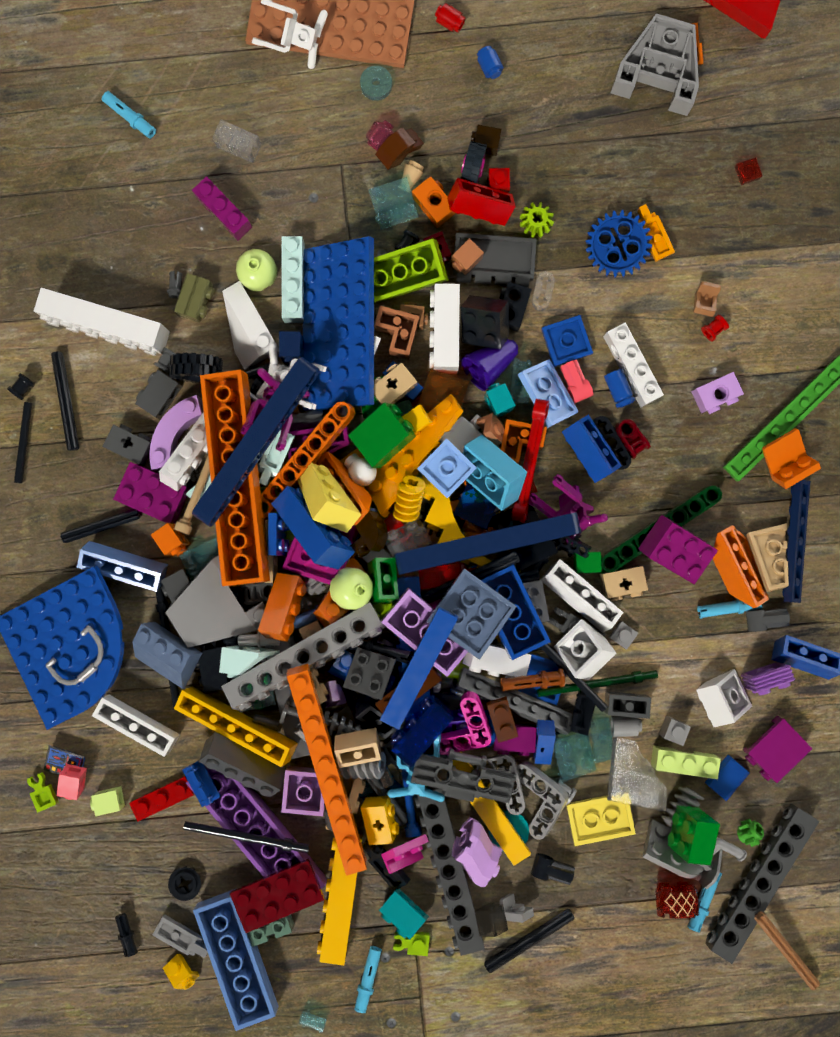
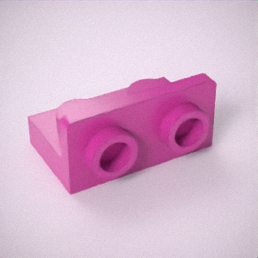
(404, 854)

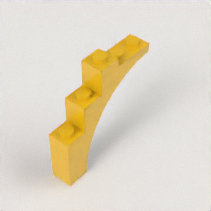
(442, 518)

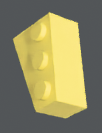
(327, 499)

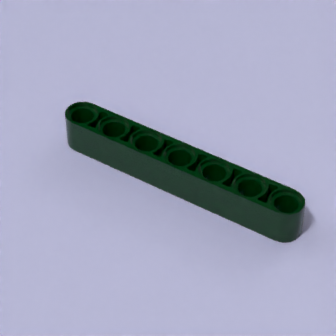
(682, 509)

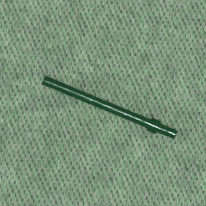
(635, 677)

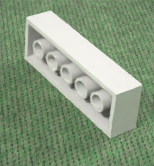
(101, 321)

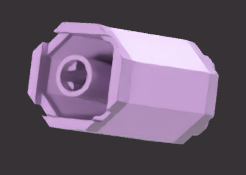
(477, 852)

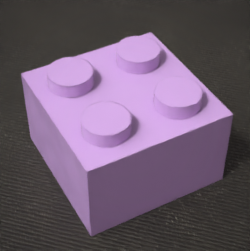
(302, 792)

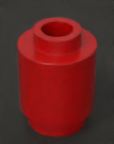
(450, 17)

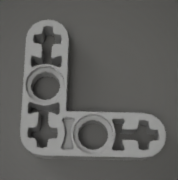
(512, 769)
(549, 799)

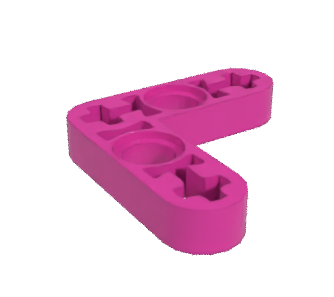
(470, 733)

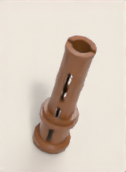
(543, 680)

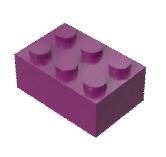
(146, 493)
(677, 549)

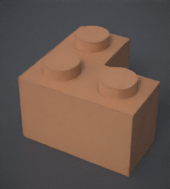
(402, 327)

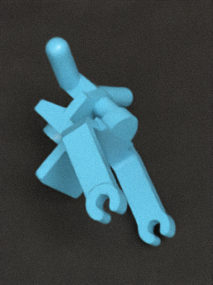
(414, 788)

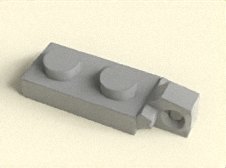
(180, 937)

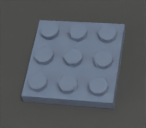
(479, 613)

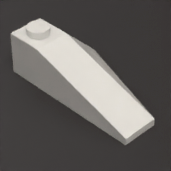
(247, 328)

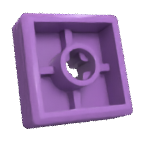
(768, 677)

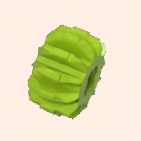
(536, 212)

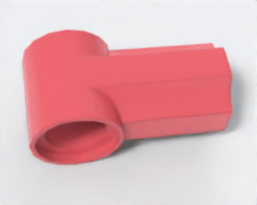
(578, 386)

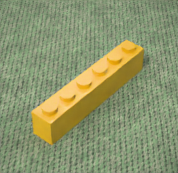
(236, 726)
(338, 911)

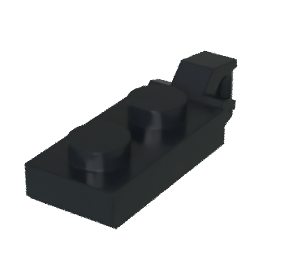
(394, 880)

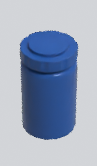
(619, 388)

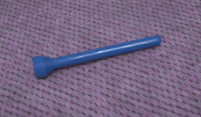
(412, 828)

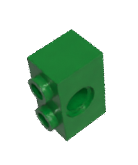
(384, 580)

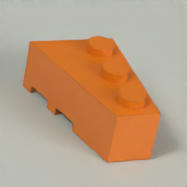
(328, 610)

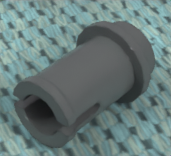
(174, 285)

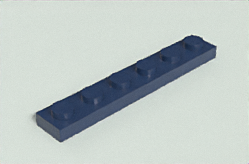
(797, 539)

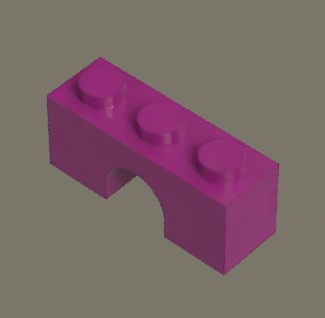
(222, 208)

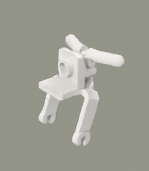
(296, 33)
(279, 372)

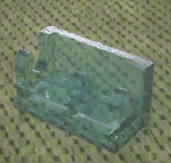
(516, 387)

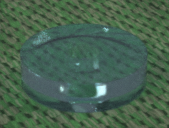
(373, 74)

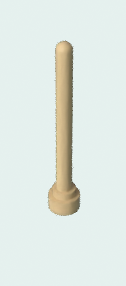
(184, 524)

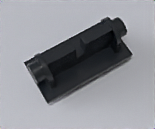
(583, 714)

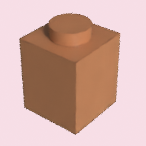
(466, 257)

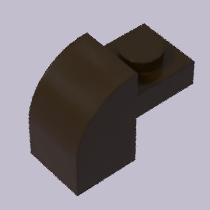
(373, 534)

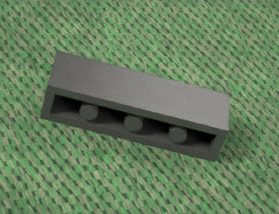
(242, 765)

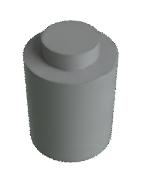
(625, 726)

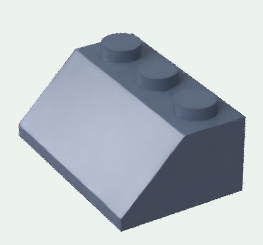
(165, 653)

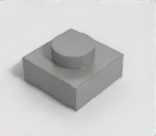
(623, 635)

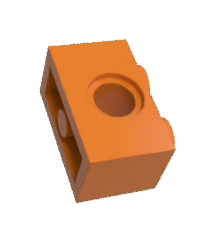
(424, 193)
(170, 541)

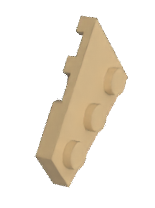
(769, 553)

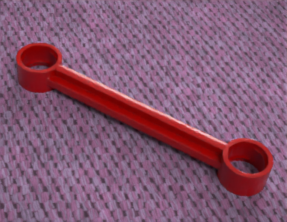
(539, 417)

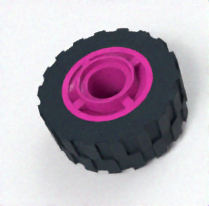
(474, 162)

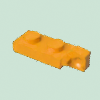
(660, 241)

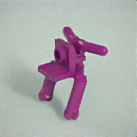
(258, 405)
(569, 503)

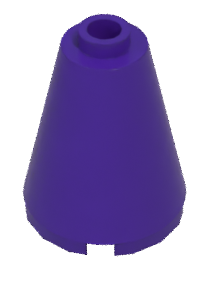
(489, 363)

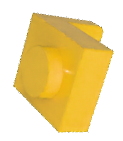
(180, 973)

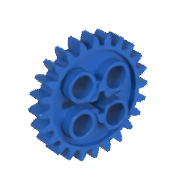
(636, 236)

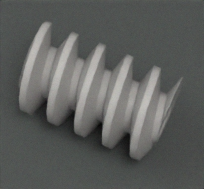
(366, 770)
(687, 799)

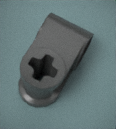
(254, 593)

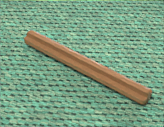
(787, 950)

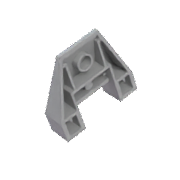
(663, 59)
(211, 611)

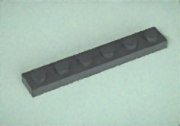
(519, 702)

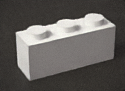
(497, 662)

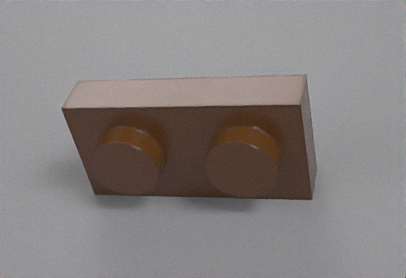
(502, 719)

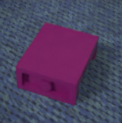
(777, 750)

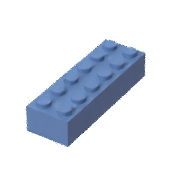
(235, 962)

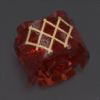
(677, 901)

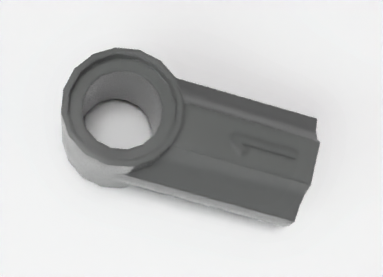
(762, 619)

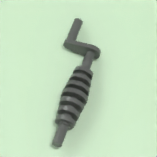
(331, 723)

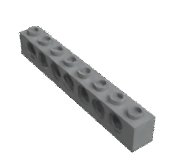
(236, 688)

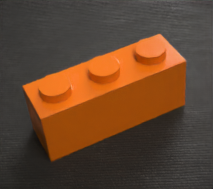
(282, 607)

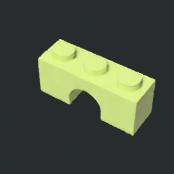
(685, 763)

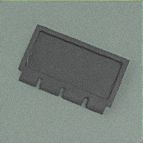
(502, 259)

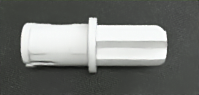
(256, 640)

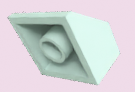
(240, 659)

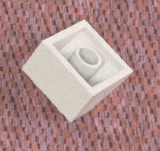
(584, 650)
(724, 698)

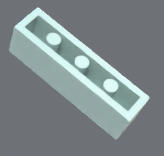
(293, 279)

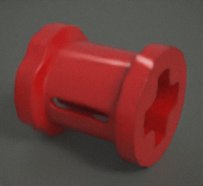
(715, 328)

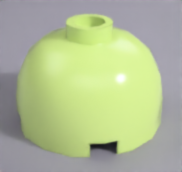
(256, 269)
(351, 588)

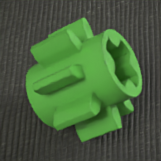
(750, 832)

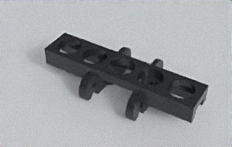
(575, 547)

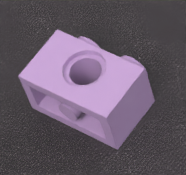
(727, 385)

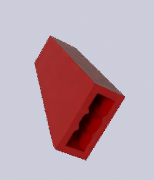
(753, 14)

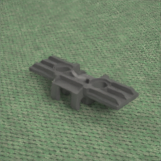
(460, 783)

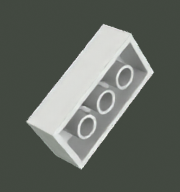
(445, 321)

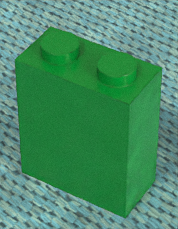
(382, 435)

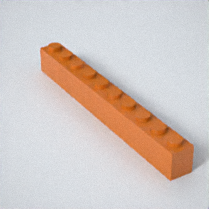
(326, 768)

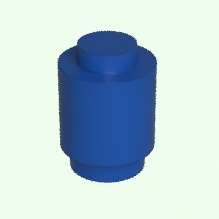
(489, 62)

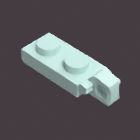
(273, 459)

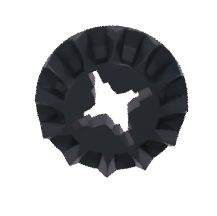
(183, 893)

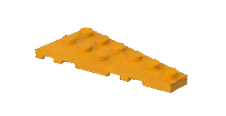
(405, 462)

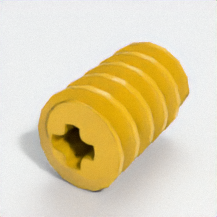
(409, 499)

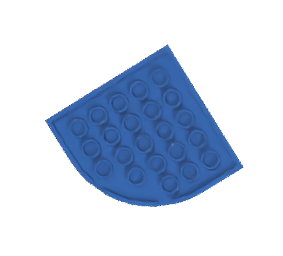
(51, 629)

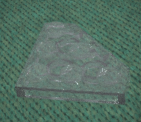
(633, 778)

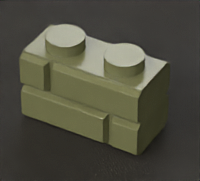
(194, 297)

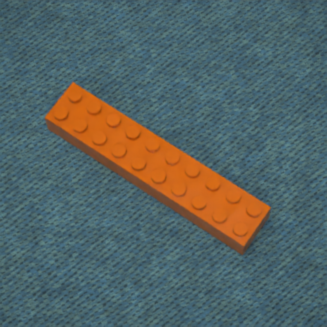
(241, 524)

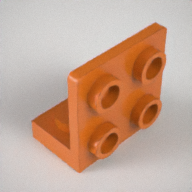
(788, 459)

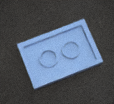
(545, 384)

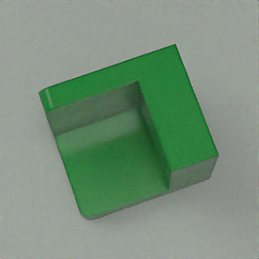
(588, 565)

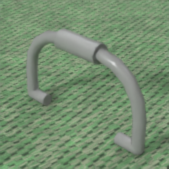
(89, 670)

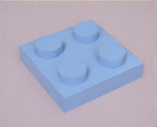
(446, 468)

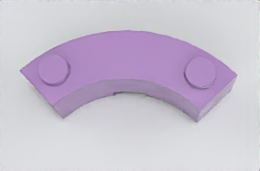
(170, 429)

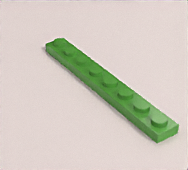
(785, 420)

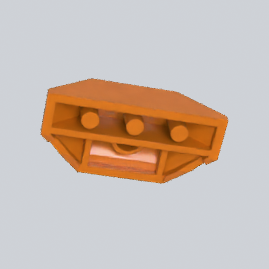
(356, 493)
(739, 567)

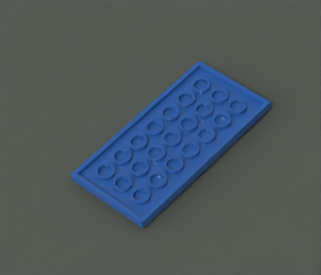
(340, 322)

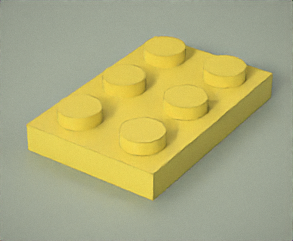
(599, 820)

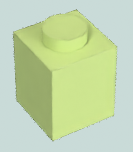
(107, 801)

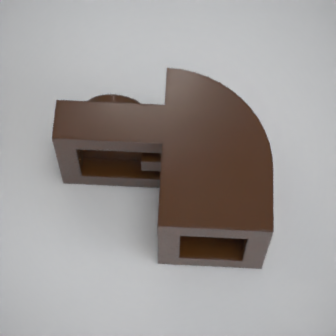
(398, 146)

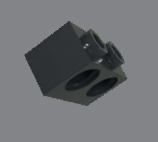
(517, 307)

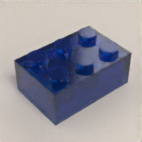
(421, 730)

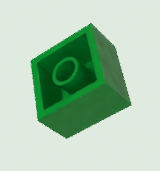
(693, 835)

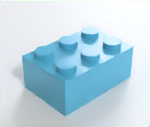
(496, 473)

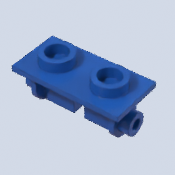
(201, 783)

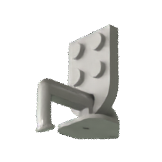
(658, 852)

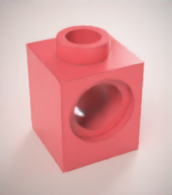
(71, 782)

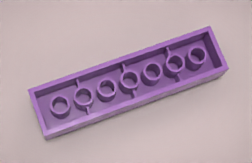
(245, 811)

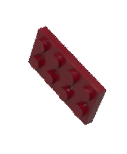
(277, 895)

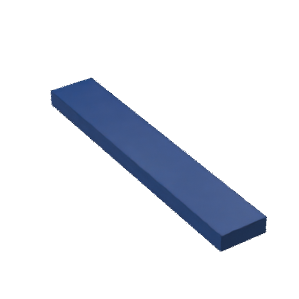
(418, 668)

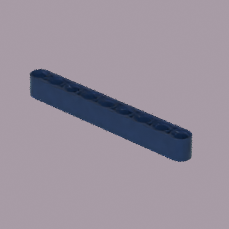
(255, 441)
(487, 543)

